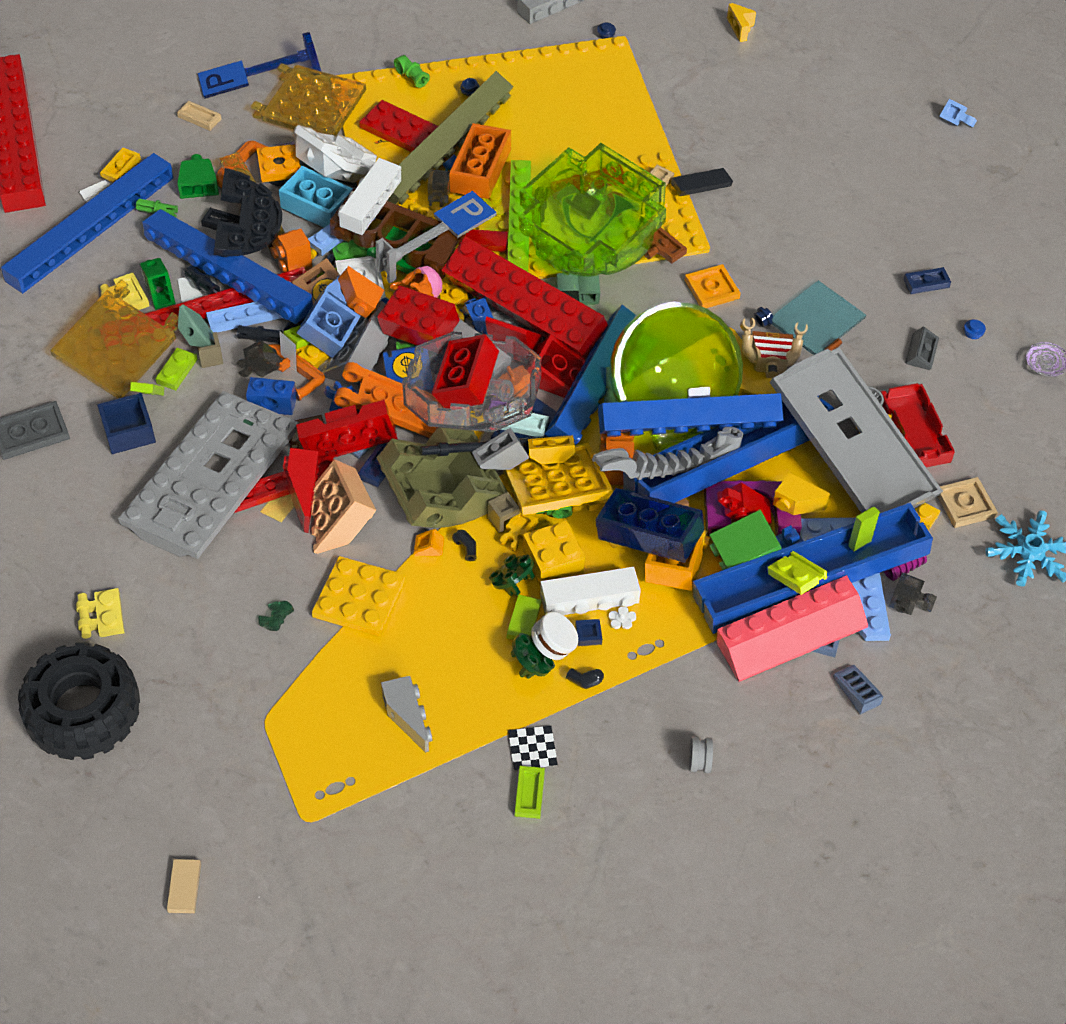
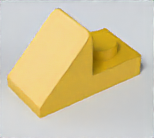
(740, 20)

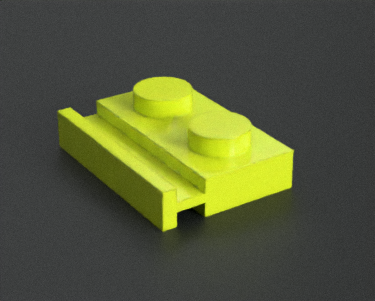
(797, 572)

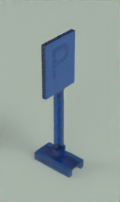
(234, 75)

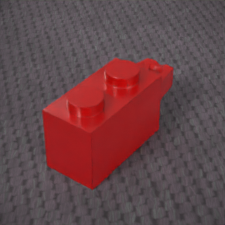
(742, 501)

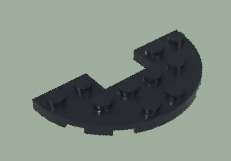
(258, 220)

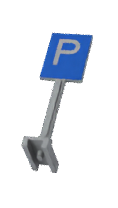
(456, 217)

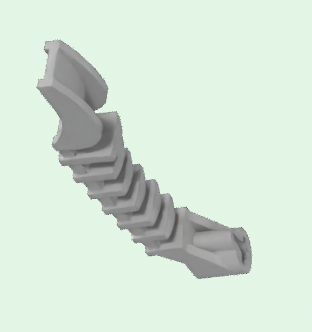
(648, 466)

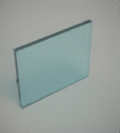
(825, 314)

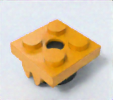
(277, 164)

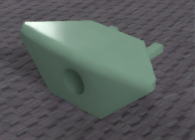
(194, 328)

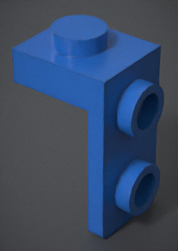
(477, 311)

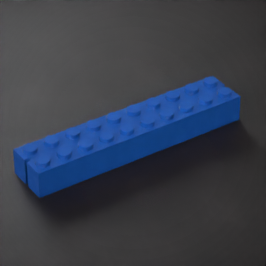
(756, 447)
(749, 588)

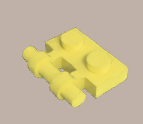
(136, 296)
(108, 612)

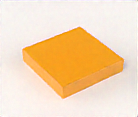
(712, 286)

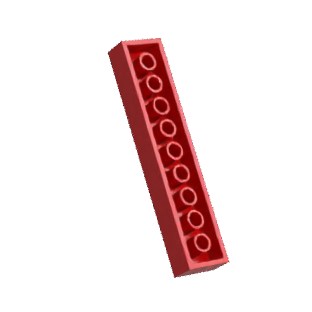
(19, 161)

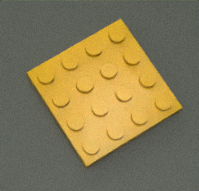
(558, 485)

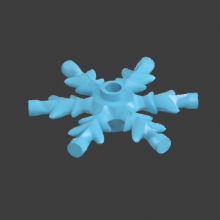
(1030, 548)

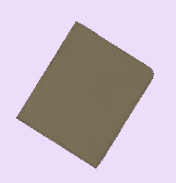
(212, 354)
(502, 509)

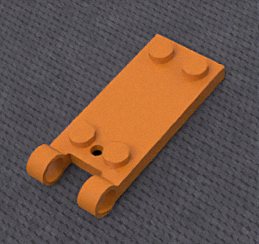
(379, 389)

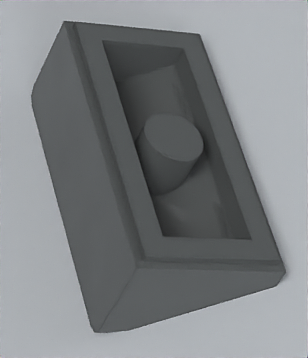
(922, 349)

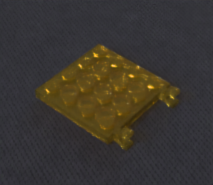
(311, 100)
(115, 342)

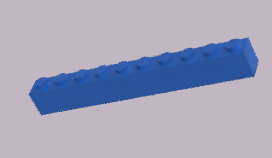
(86, 223)
(235, 271)

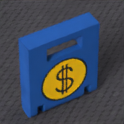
(397, 365)

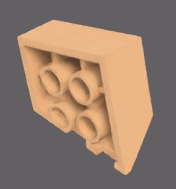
(339, 507)

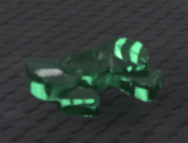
(280, 611)

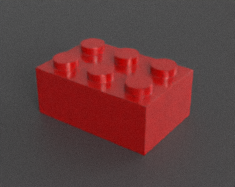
(417, 316)
(465, 371)

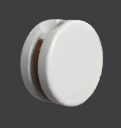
(554, 636)

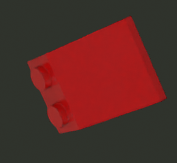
(502, 329)
(558, 366)
(301, 473)

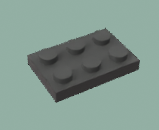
(32, 430)

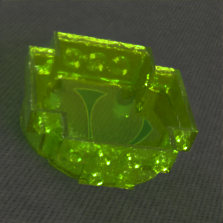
(592, 212)

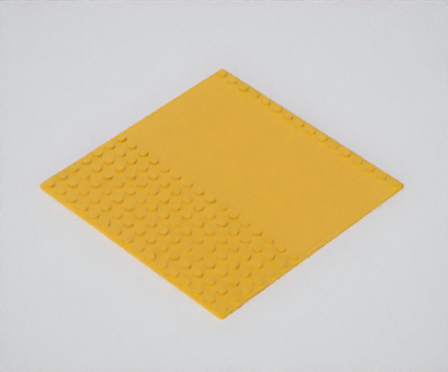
(558, 101)

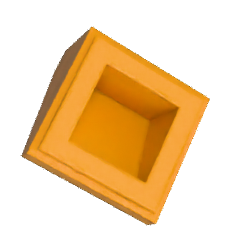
(429, 544)

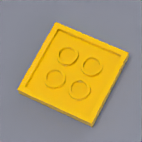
(359, 596)

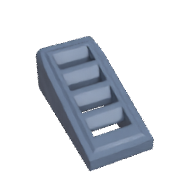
(861, 704)

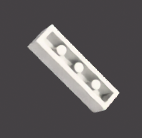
(369, 196)
(590, 592)

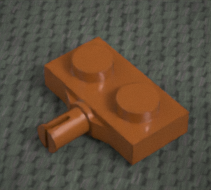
(666, 246)

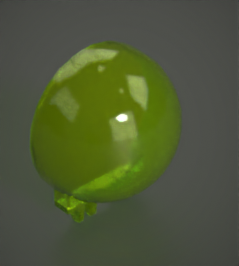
(672, 351)

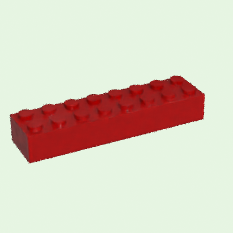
(524, 297)

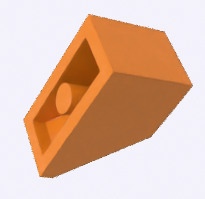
(359, 292)

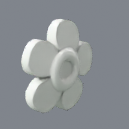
(622, 617)

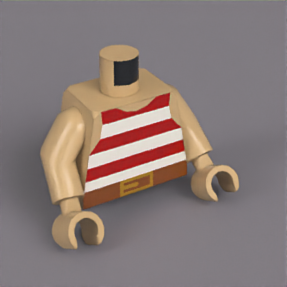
(771, 351)

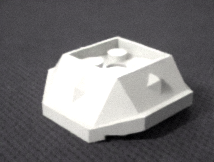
(332, 155)

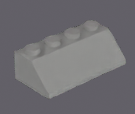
(361, 346)

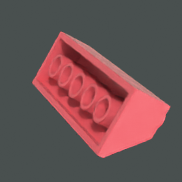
(792, 628)

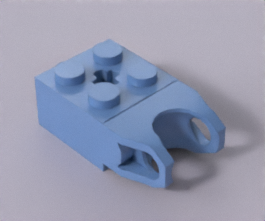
(329, 320)

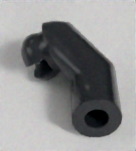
(468, 541)
(587, 679)

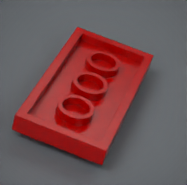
(397, 125)

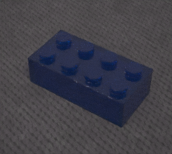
(650, 525)

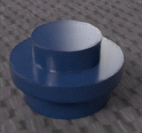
(606, 30)
(469, 86)
(764, 316)

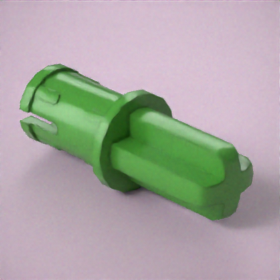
(152, 207)

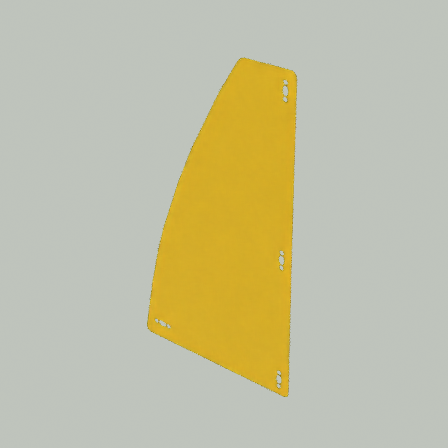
(454, 645)

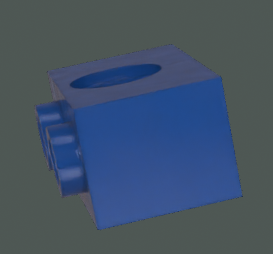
(272, 394)

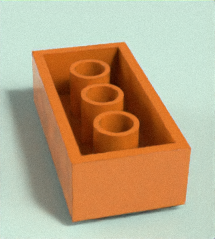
(480, 160)

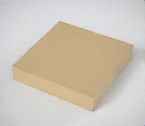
(966, 502)

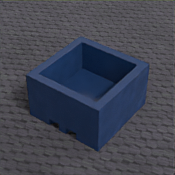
(126, 423)

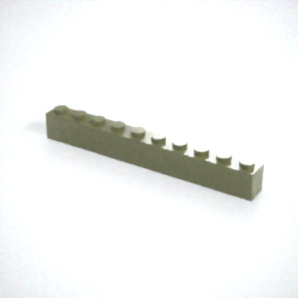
(450, 134)

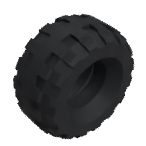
(81, 730)

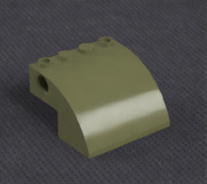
(442, 488)

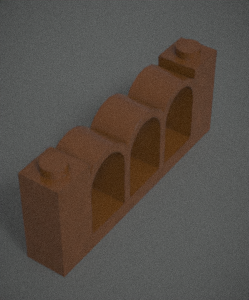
(415, 223)

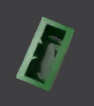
(197, 178)
(155, 275)

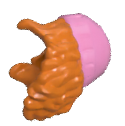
(423, 280)

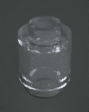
(499, 390)

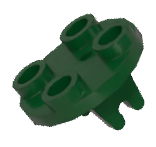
(512, 572)
(530, 657)

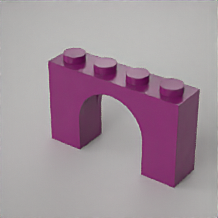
(715, 513)

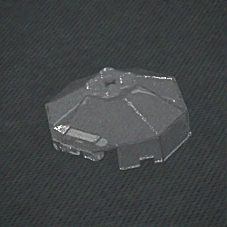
(514, 363)

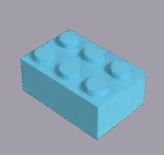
(313, 196)

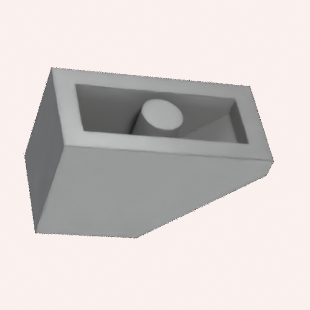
(501, 452)

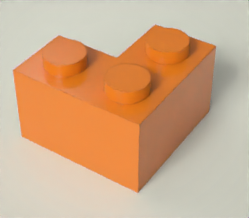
(292, 251)

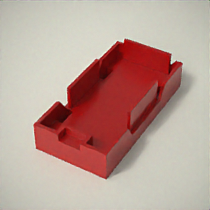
(918, 426)
(347, 430)

